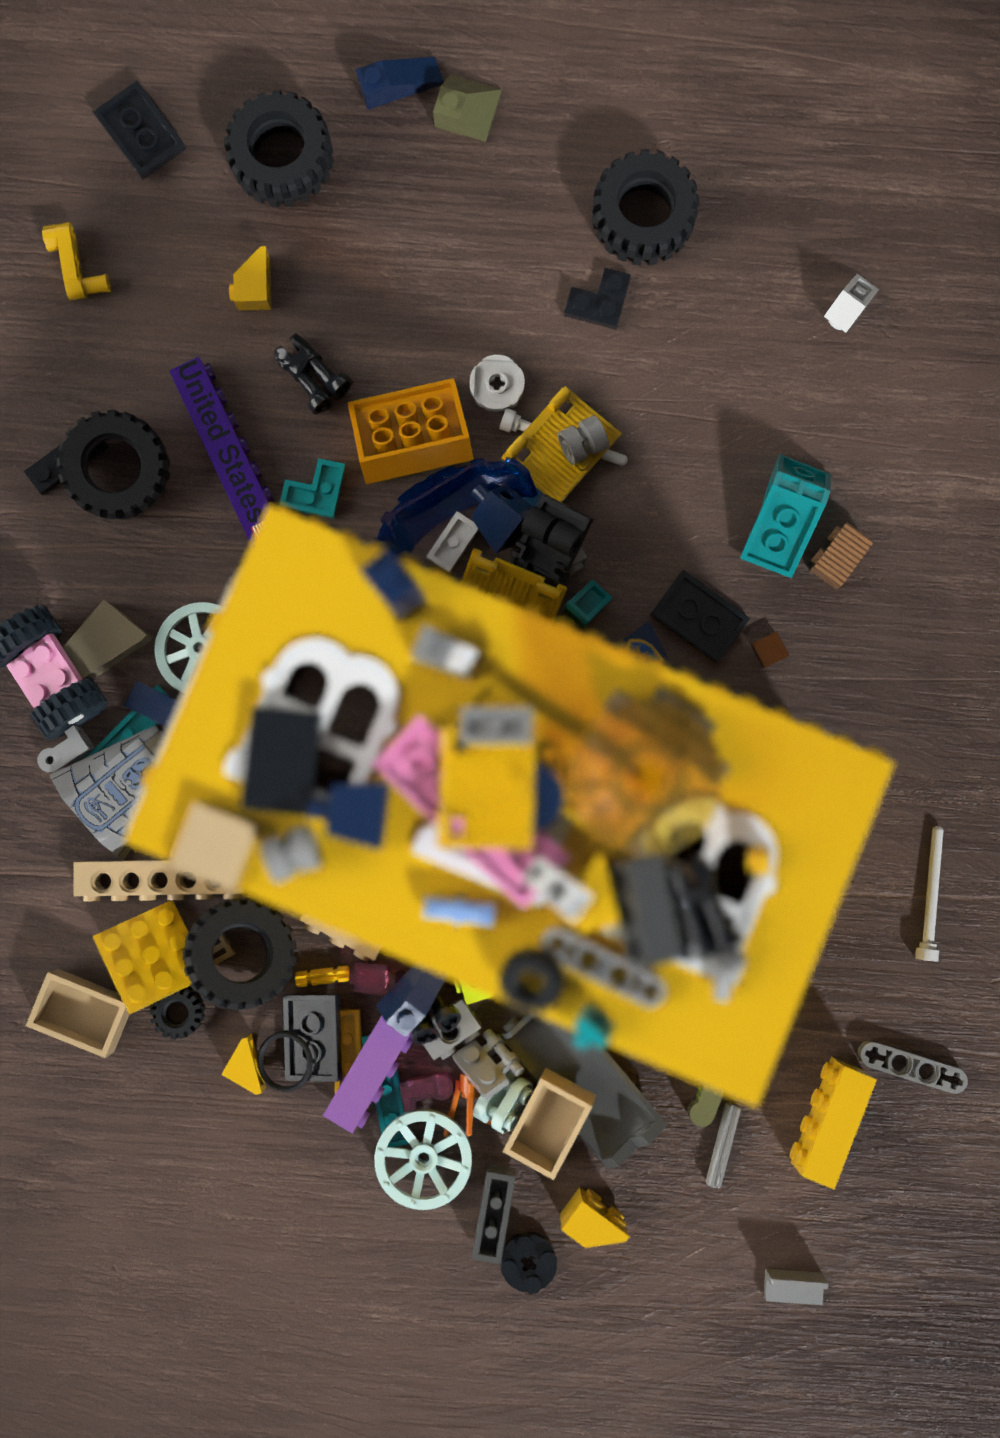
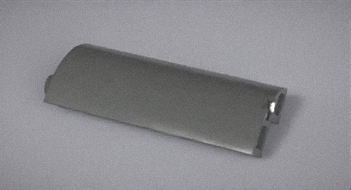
(620, 1113)

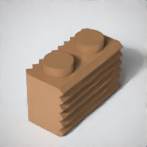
(841, 555)

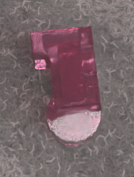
(426, 1086)

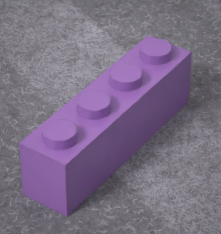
(366, 1076)

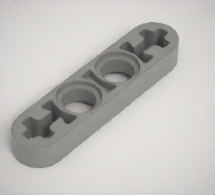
(605, 963)
(912, 1066)

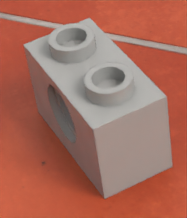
(467, 1031)

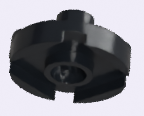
(545, 1261)

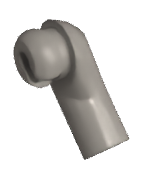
(724, 974)

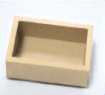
(79, 1013)
(549, 1123)

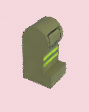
(704, 1106)

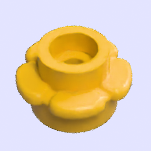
(759, 860)

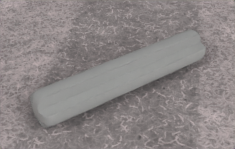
(723, 1145)

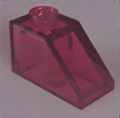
(371, 977)

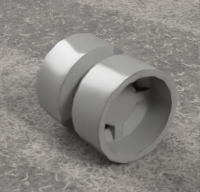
(585, 439)
(290, 854)

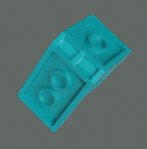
(787, 516)

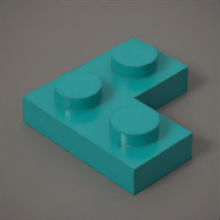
(321, 496)

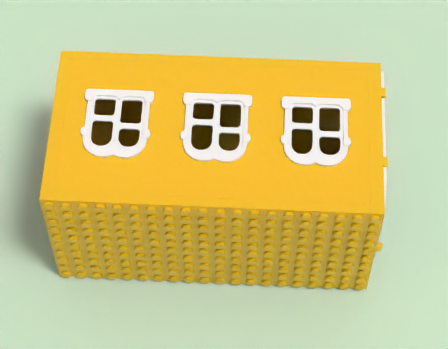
(785, 790)

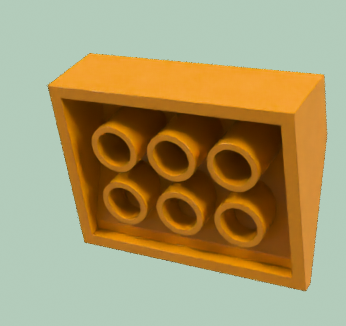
(410, 431)

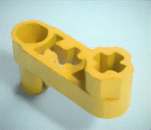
(63, 238)

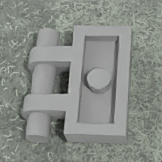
(482, 1070)

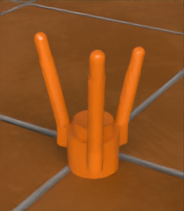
(469, 1092)

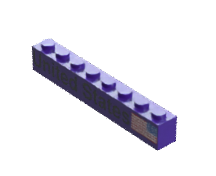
(222, 443)

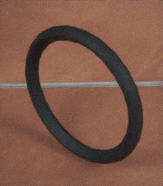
(297, 1038)

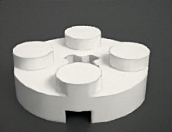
(486, 395)

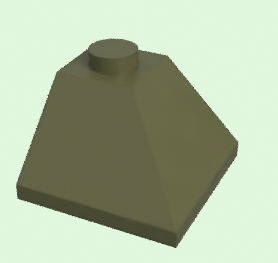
(466, 107)

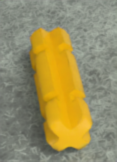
(322, 976)

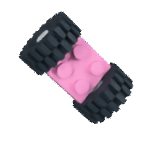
(47, 673)

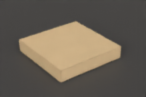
(214, 846)

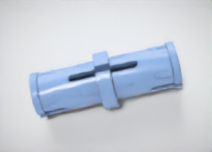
(459, 910)

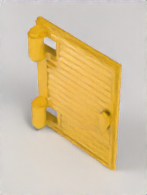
(547, 462)
(514, 583)
(487, 793)

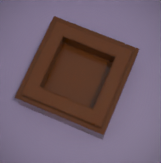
(770, 650)

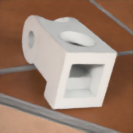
(557, 889)

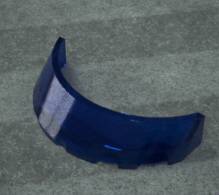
(442, 496)

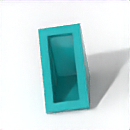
(587, 604)

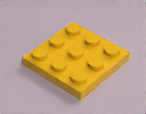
(146, 956)

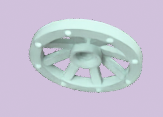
(167, 630)
(421, 1166)

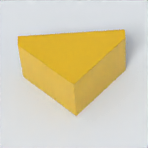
(244, 1067)

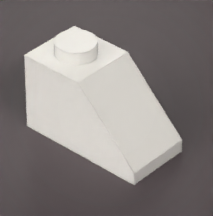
(850, 303)

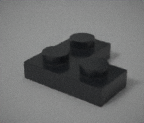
(601, 307)

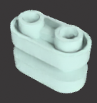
(505, 1105)

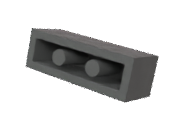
(645, 911)
(493, 1214)

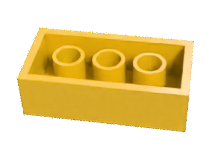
(832, 1122)

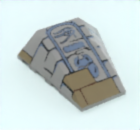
(107, 786)

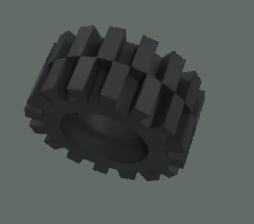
(523, 996)
(183, 1029)

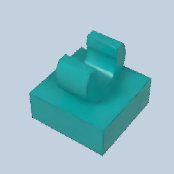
(592, 1027)

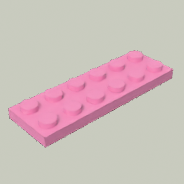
(415, 770)

